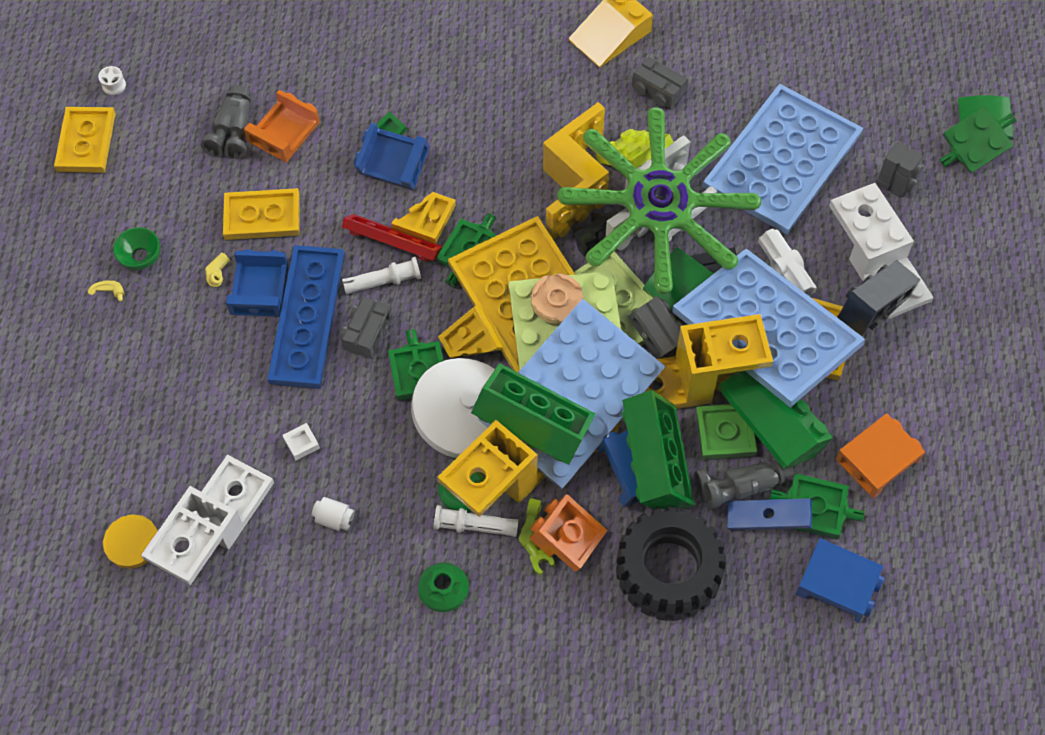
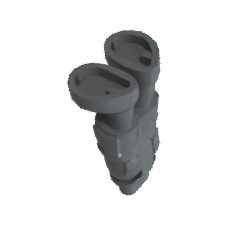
(228, 121)
(740, 482)

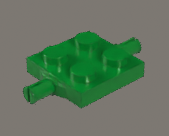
(977, 140)
(463, 238)
(411, 363)
(828, 504)

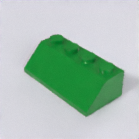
(533, 413)
(786, 431)
(657, 451)

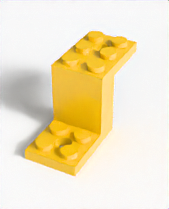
(573, 167)
(708, 351)
(503, 460)

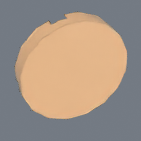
(555, 297)

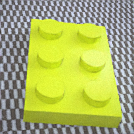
(634, 147)

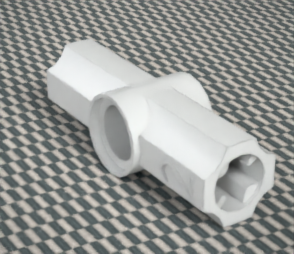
(786, 261)

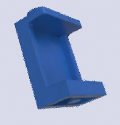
(391, 157)
(258, 283)
(620, 459)
(841, 579)

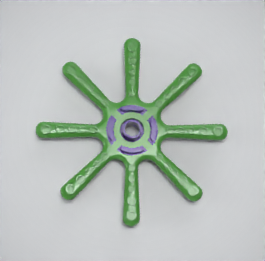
(657, 214)

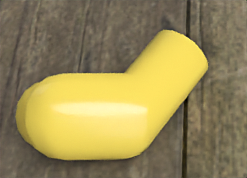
(214, 270)

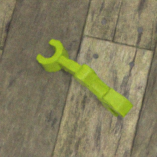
(536, 555)

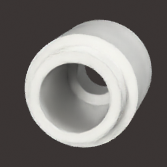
(332, 514)

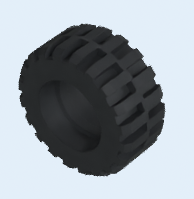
(661, 596)

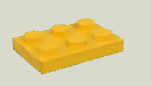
(85, 139)
(261, 214)

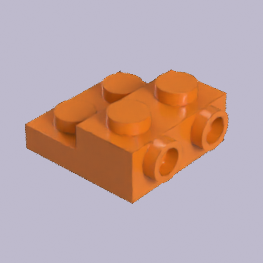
(567, 532)

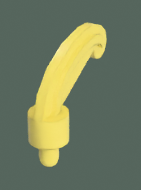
(108, 286)

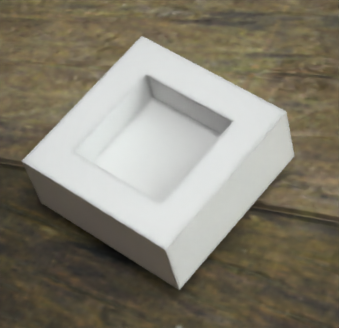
(301, 441)

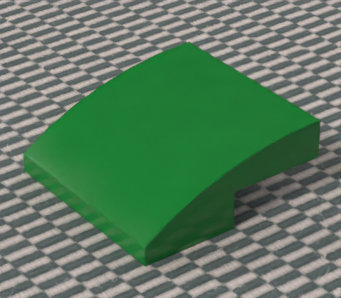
(997, 105)
(686, 276)

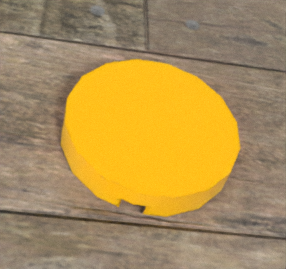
(128, 539)

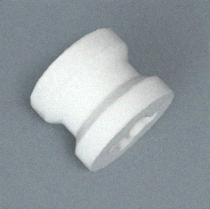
(106, 78)

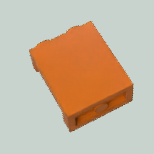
(283, 126)
(879, 454)

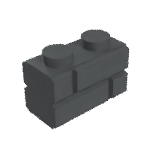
(659, 83)
(900, 170)
(656, 326)
(366, 327)

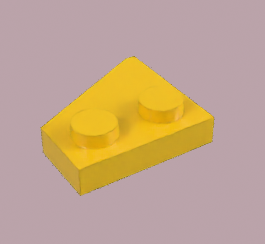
(427, 218)
(470, 335)

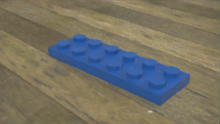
(306, 317)

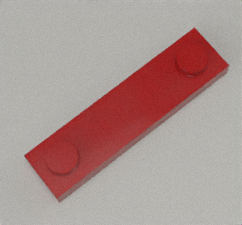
(362, 226)

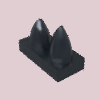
(590, 235)

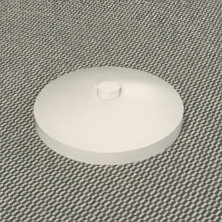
(445, 402)

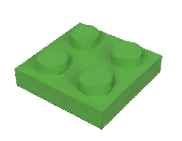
(724, 433)

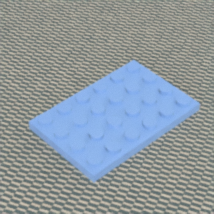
(784, 156)
(801, 333)
(594, 367)

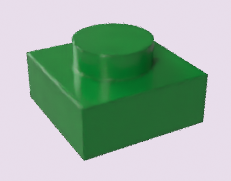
(392, 124)

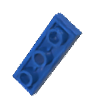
(754, 513)

